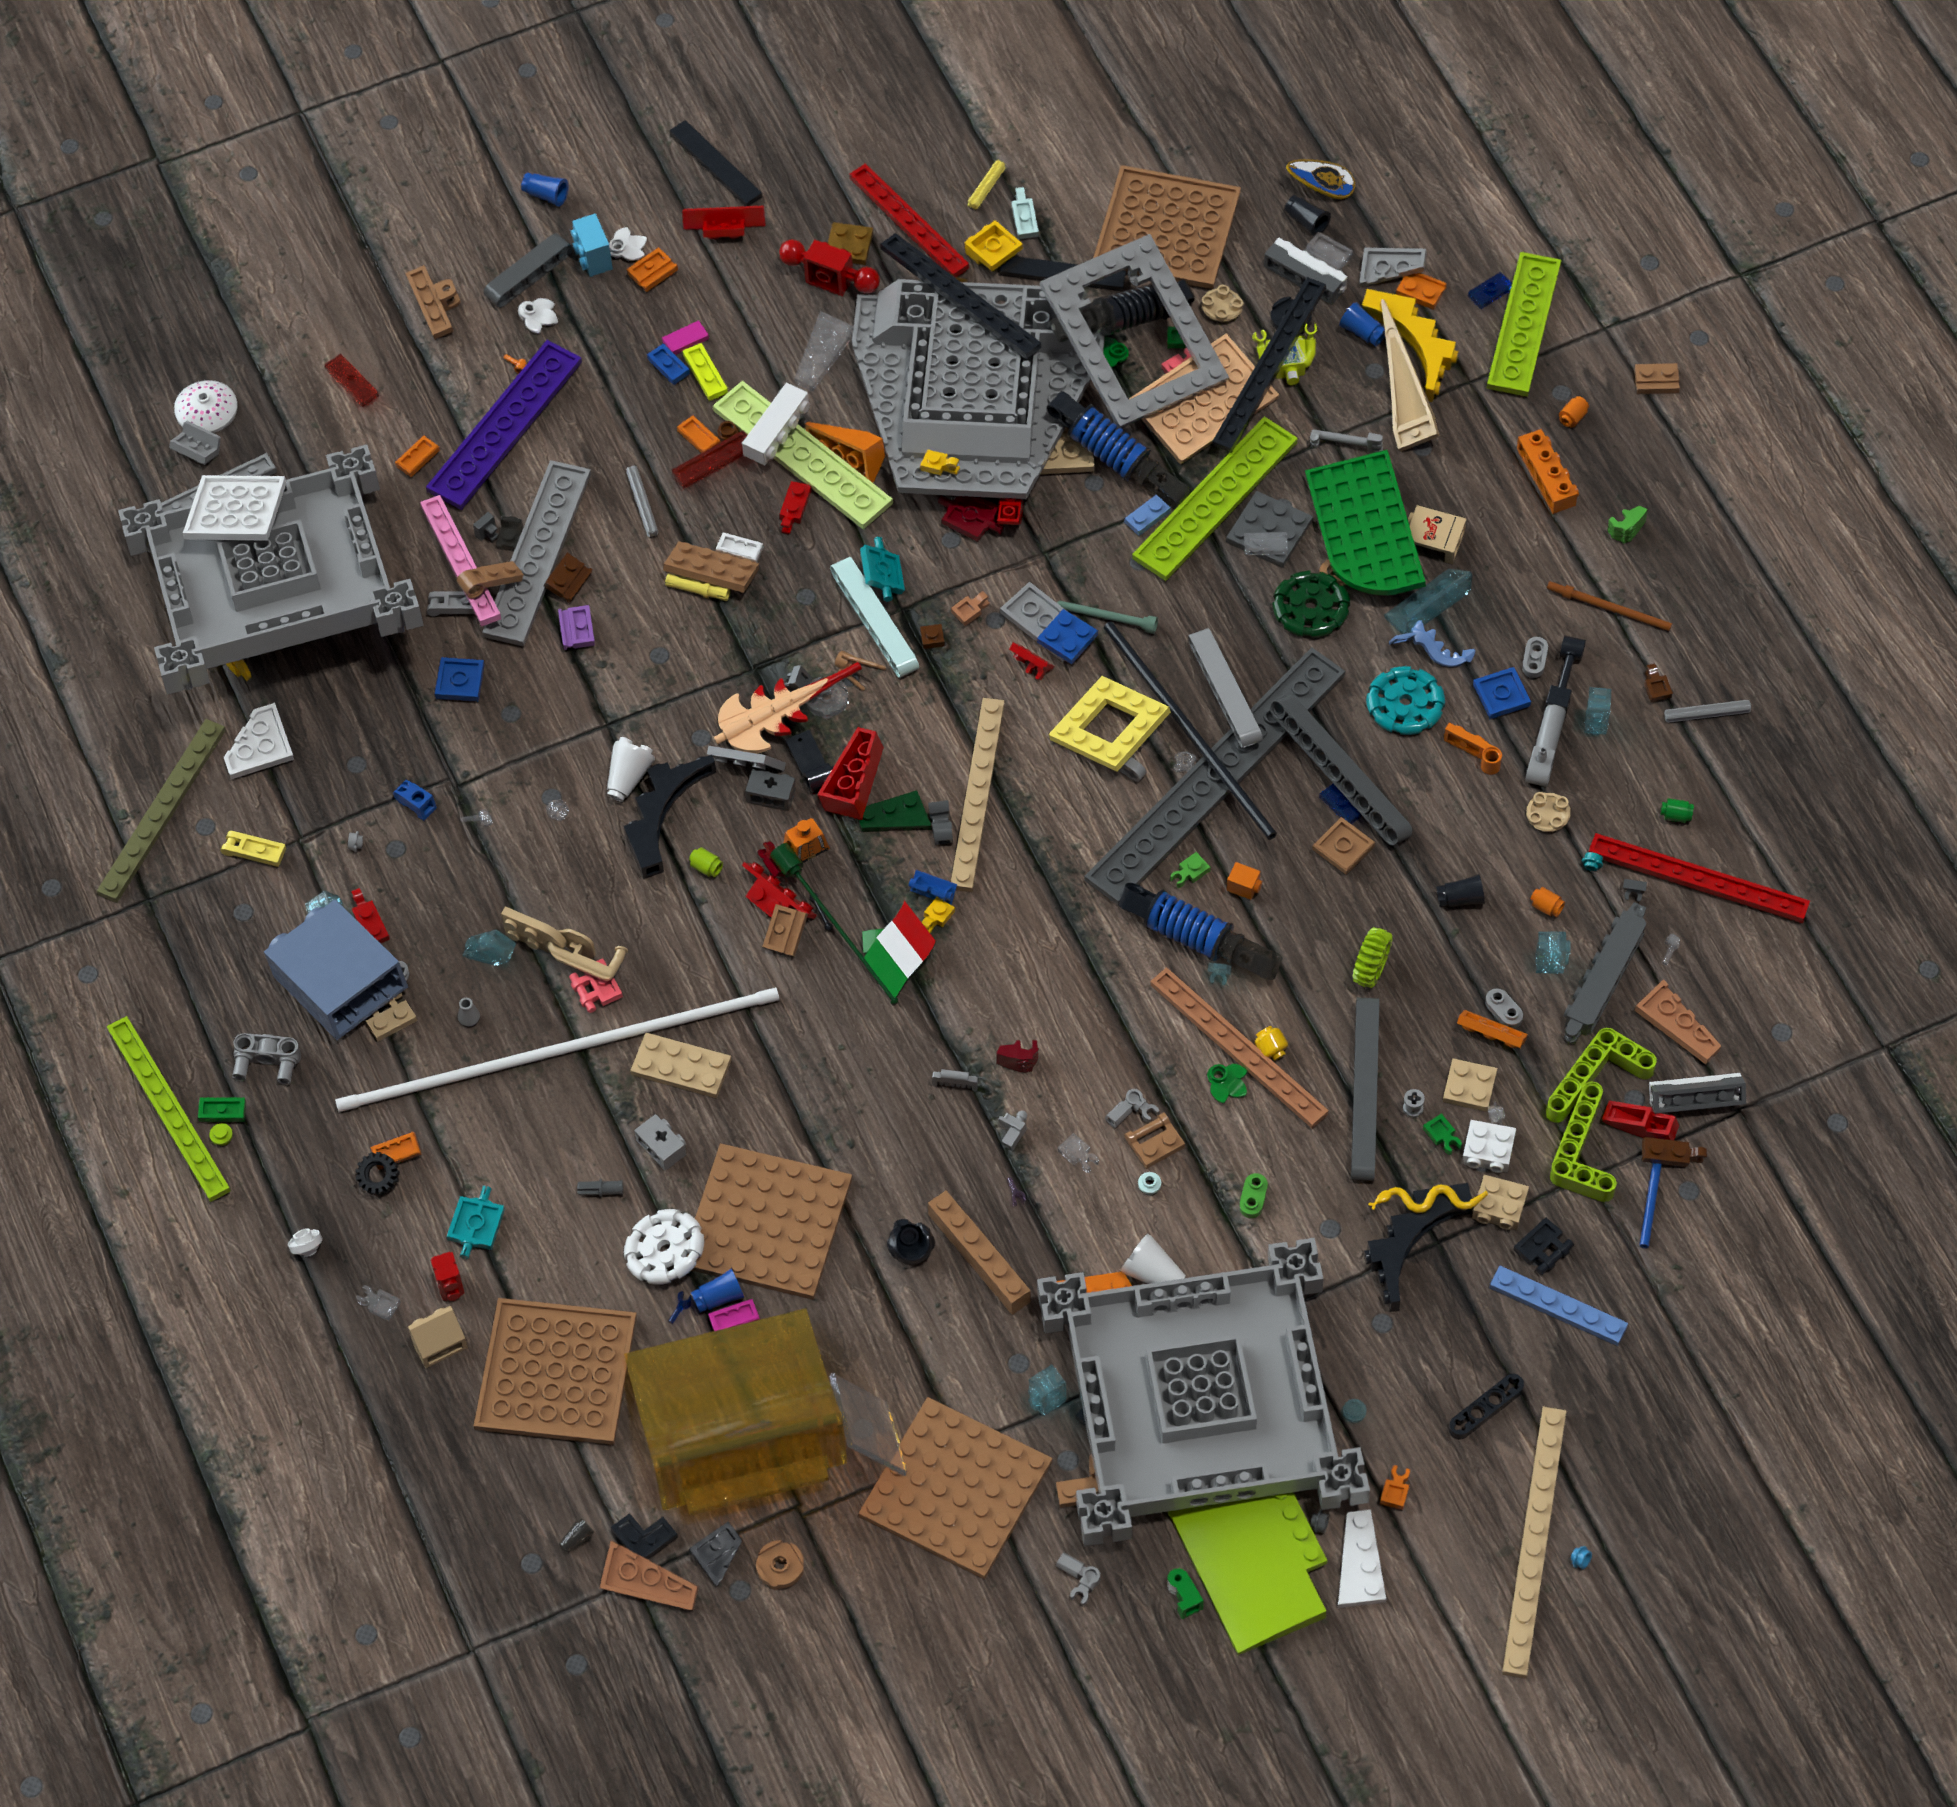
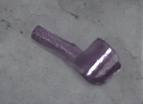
(1015, 1192)

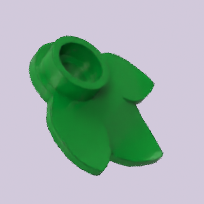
(1114, 351)
(1229, 1084)

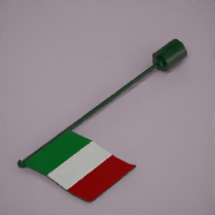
(896, 950)

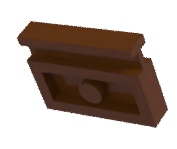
(567, 577)

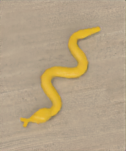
(1386, 1195)

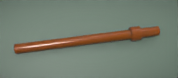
(1570, 592)

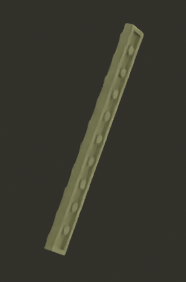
(161, 811)

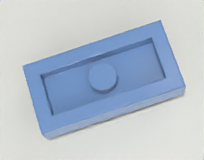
(1147, 515)

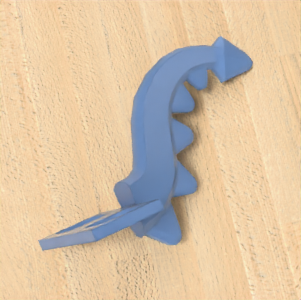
(1434, 647)

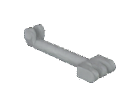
(1373, 442)

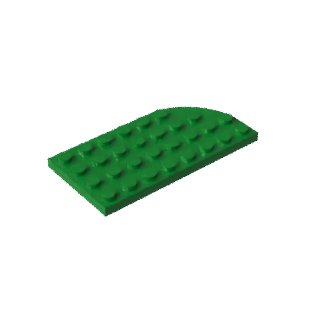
(1365, 525)

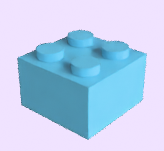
(591, 245)

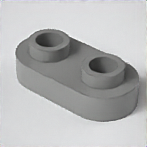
(1534, 658)
(1502, 1007)

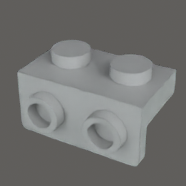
(196, 443)

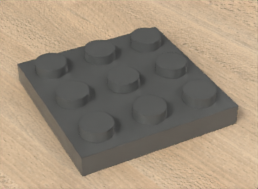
(1269, 515)

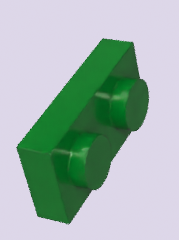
(222, 1109)

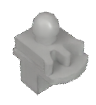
(1016, 1128)

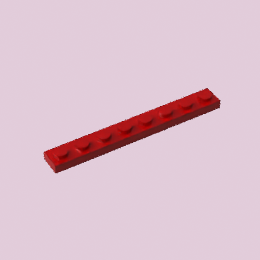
(909, 220)

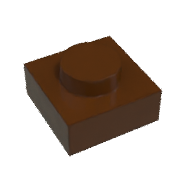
(932, 636)

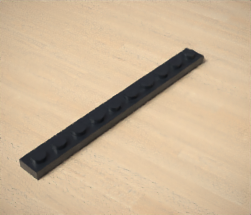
(960, 296)
(1269, 365)

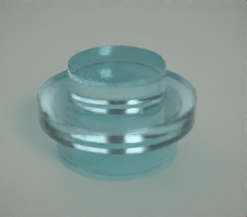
(1354, 1410)

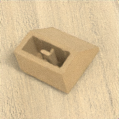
(437, 1336)

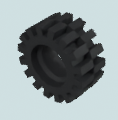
(365, 1167)

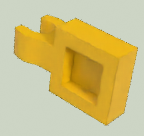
(937, 462)
(937, 914)

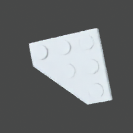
(259, 744)

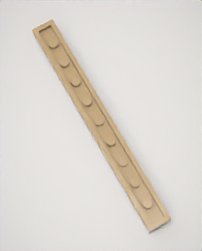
(977, 794)

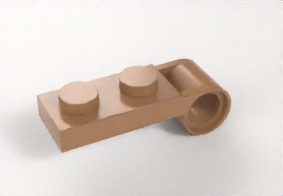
(475, 580)

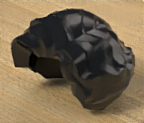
(910, 1242)

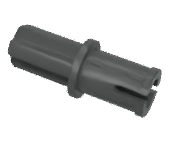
(600, 1188)

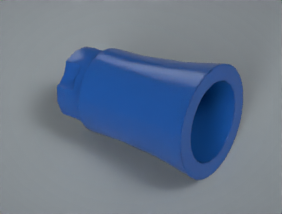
(547, 188)
(1362, 324)
(718, 1292)

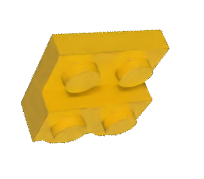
(992, 246)

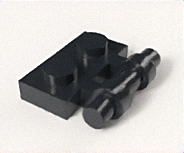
(1538, 1241)

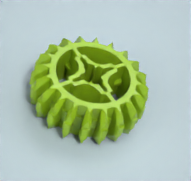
(1372, 957)

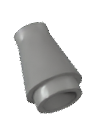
(468, 1014)

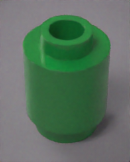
(1677, 810)

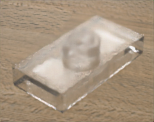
(1265, 543)

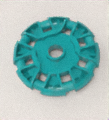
(1405, 689)

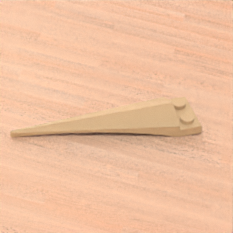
(1411, 410)

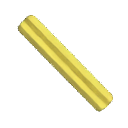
(986, 184)

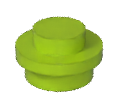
(221, 1134)

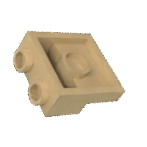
(1502, 1204)

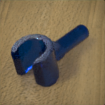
(682, 1304)

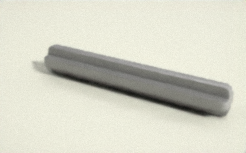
(642, 501)
(1707, 711)

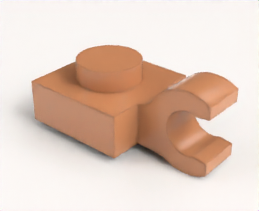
(969, 609)

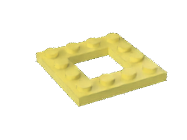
(1114, 755)

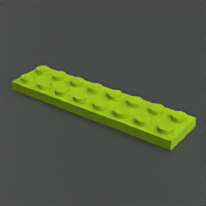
(1523, 324)

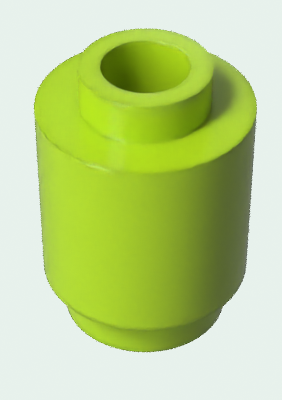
(705, 862)

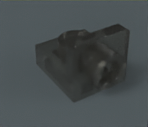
(509, 533)

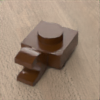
(1656, 686)

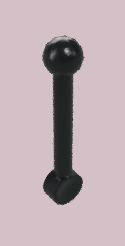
(828, 926)

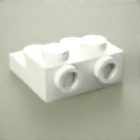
(1488, 1146)

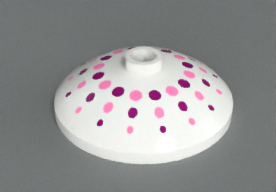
(213, 412)

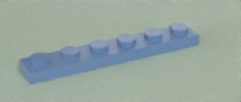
(1558, 1305)

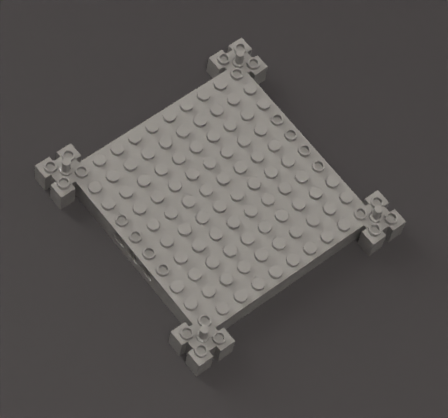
(261, 596)
(1201, 1391)

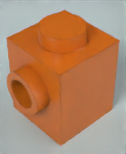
(1244, 881)

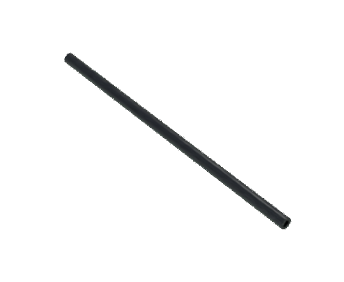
(1190, 731)

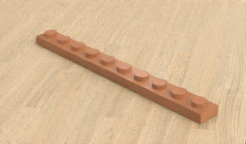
(1239, 1048)

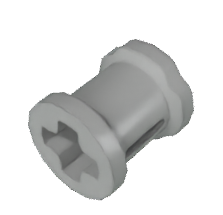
(1408, 1100)

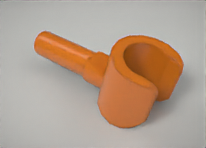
(519, 365)

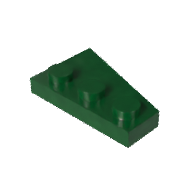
(895, 813)

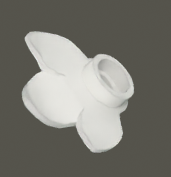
(627, 245)
(540, 314)

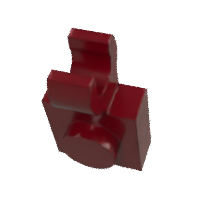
(765, 854)

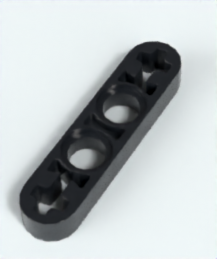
(1486, 1406)

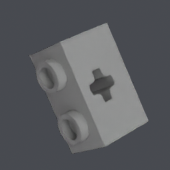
(660, 1142)

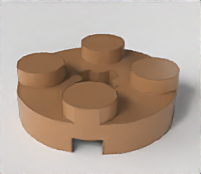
(778, 1577)

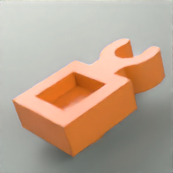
(1395, 1490)

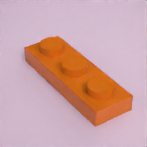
(1492, 1029)

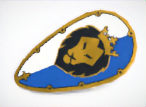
(1323, 177)

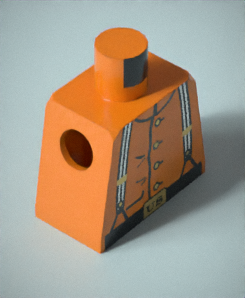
(806, 840)

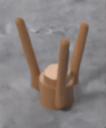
(845, 660)

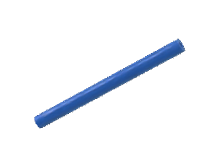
(1650, 1205)

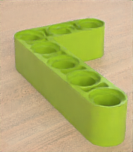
(1591, 1069)
(1575, 1144)

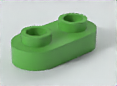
(1253, 1194)

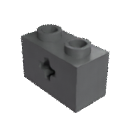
(770, 789)

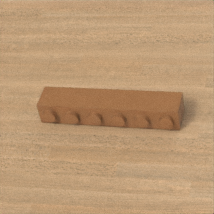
(979, 1252)

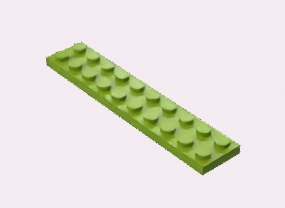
(1214, 498)

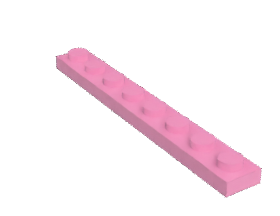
(458, 555)

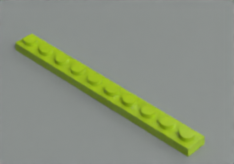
(168, 1109)

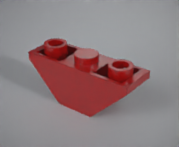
(1010, 511)

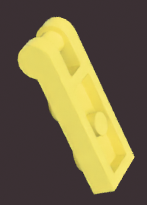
(253, 848)

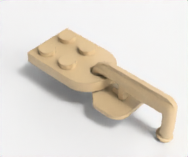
(543, 936)

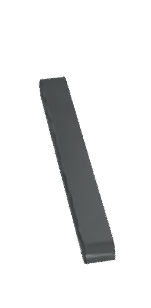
(1341, 769)
(1365, 1089)

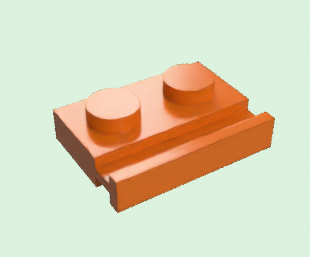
(652, 269)
(1422, 288)

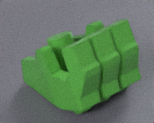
(1630, 526)

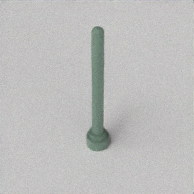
(1148, 623)

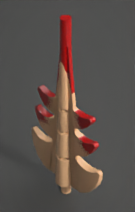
(744, 726)

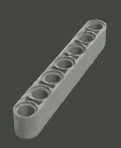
(1225, 688)

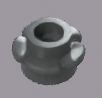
(1319, 1522)

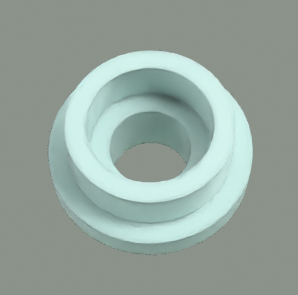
(1149, 1189)

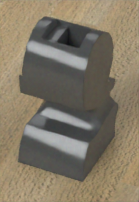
(941, 826)

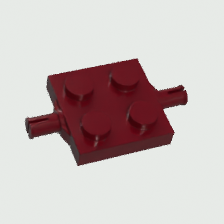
(970, 516)

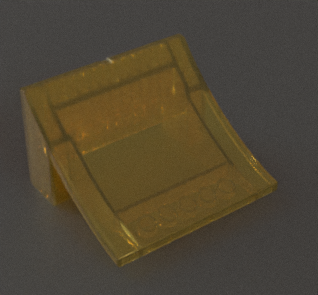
(737, 1413)

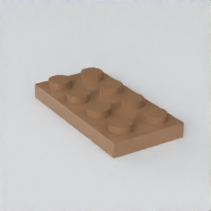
(711, 566)

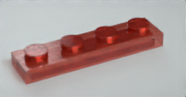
(710, 460)

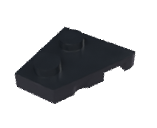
(716, 1552)

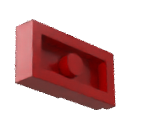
(1036, 662)

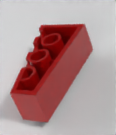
(853, 775)

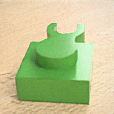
(1191, 868)

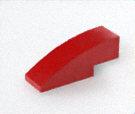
(1640, 1121)

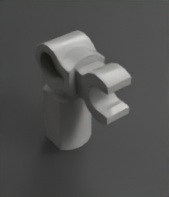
(1133, 1101)
(1089, 1576)

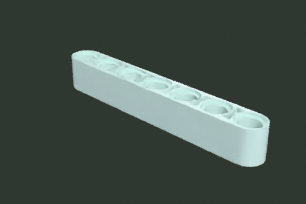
(874, 617)

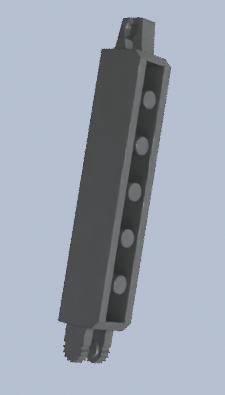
(1606, 973)

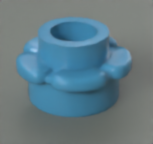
(1581, 1557)

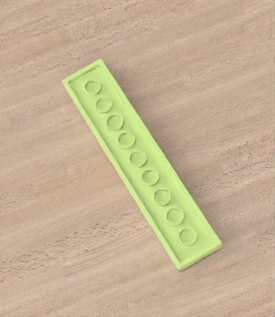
(809, 460)

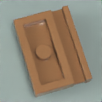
(1657, 378)
(785, 930)

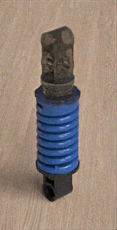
(1116, 449)
(1198, 930)

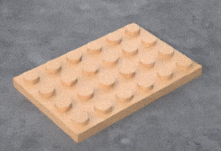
(1195, 421)

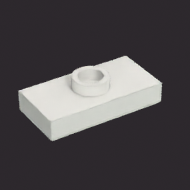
(739, 547)

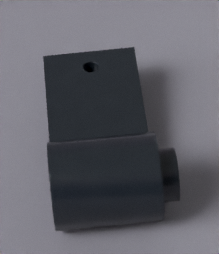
(809, 760)

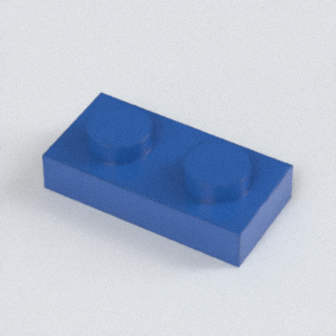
(668, 364)

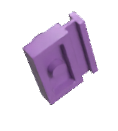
(576, 627)

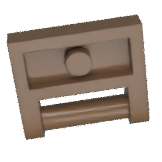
(1157, 1147)

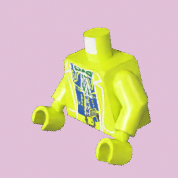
(1298, 358)

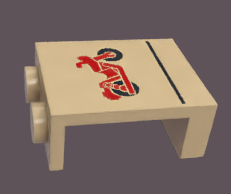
(1437, 531)

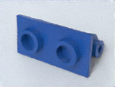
(932, 886)

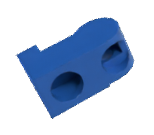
(415, 799)

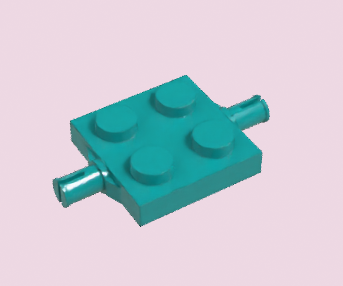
(882, 569)
(476, 1222)

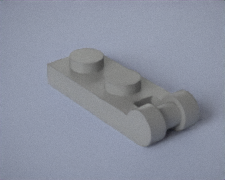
(453, 603)

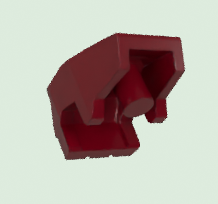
(1017, 1058)

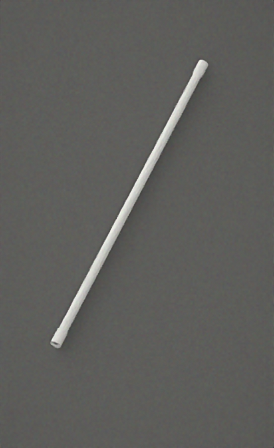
(759, 998)

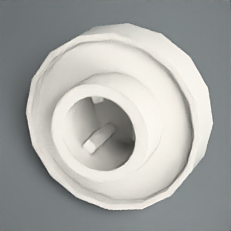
(305, 1242)

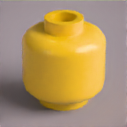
(1271, 1043)

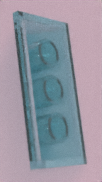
(1430, 600)

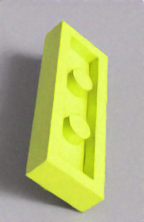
(705, 372)

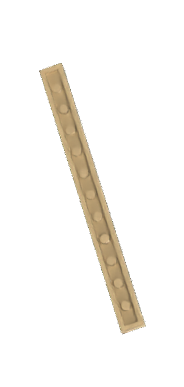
(1534, 1543)

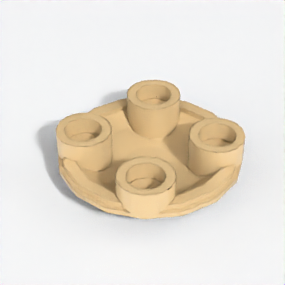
(1222, 304)
(1548, 812)

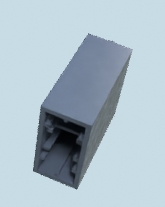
(335, 968)

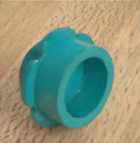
(1592, 861)

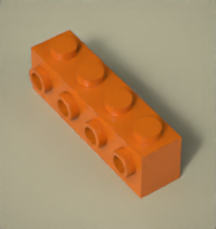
(1547, 471)

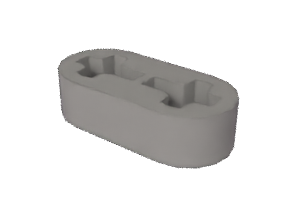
(1133, 770)

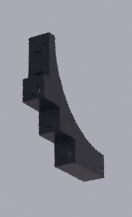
(653, 807)
(1403, 1233)

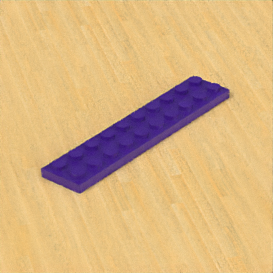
(504, 424)

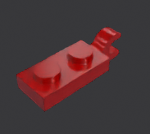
(794, 505)
(368, 917)

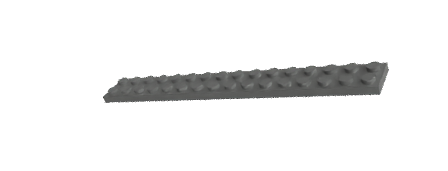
(1202, 788)

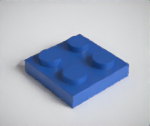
(1067, 636)
(459, 679)
(1501, 692)

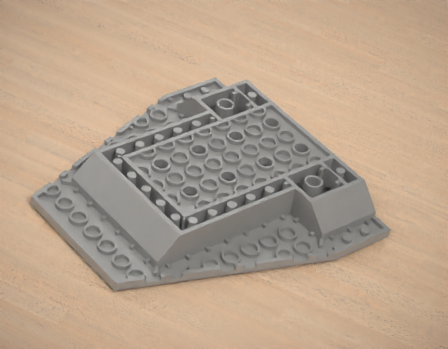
(1000, 442)

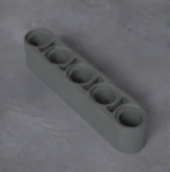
(527, 270)

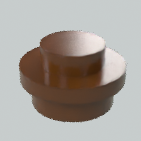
(726, 430)

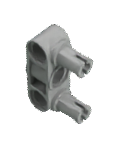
(268, 1051)

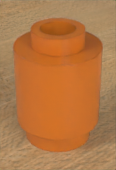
(1573, 411)
(1547, 902)

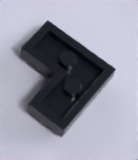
(647, 1541)

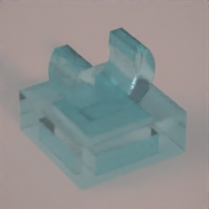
(1219, 969)

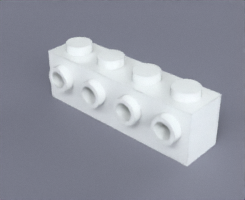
(775, 424)

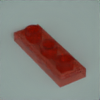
(351, 380)

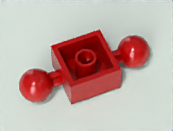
(829, 267)

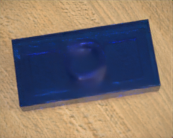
(1490, 290)
(1339, 804)

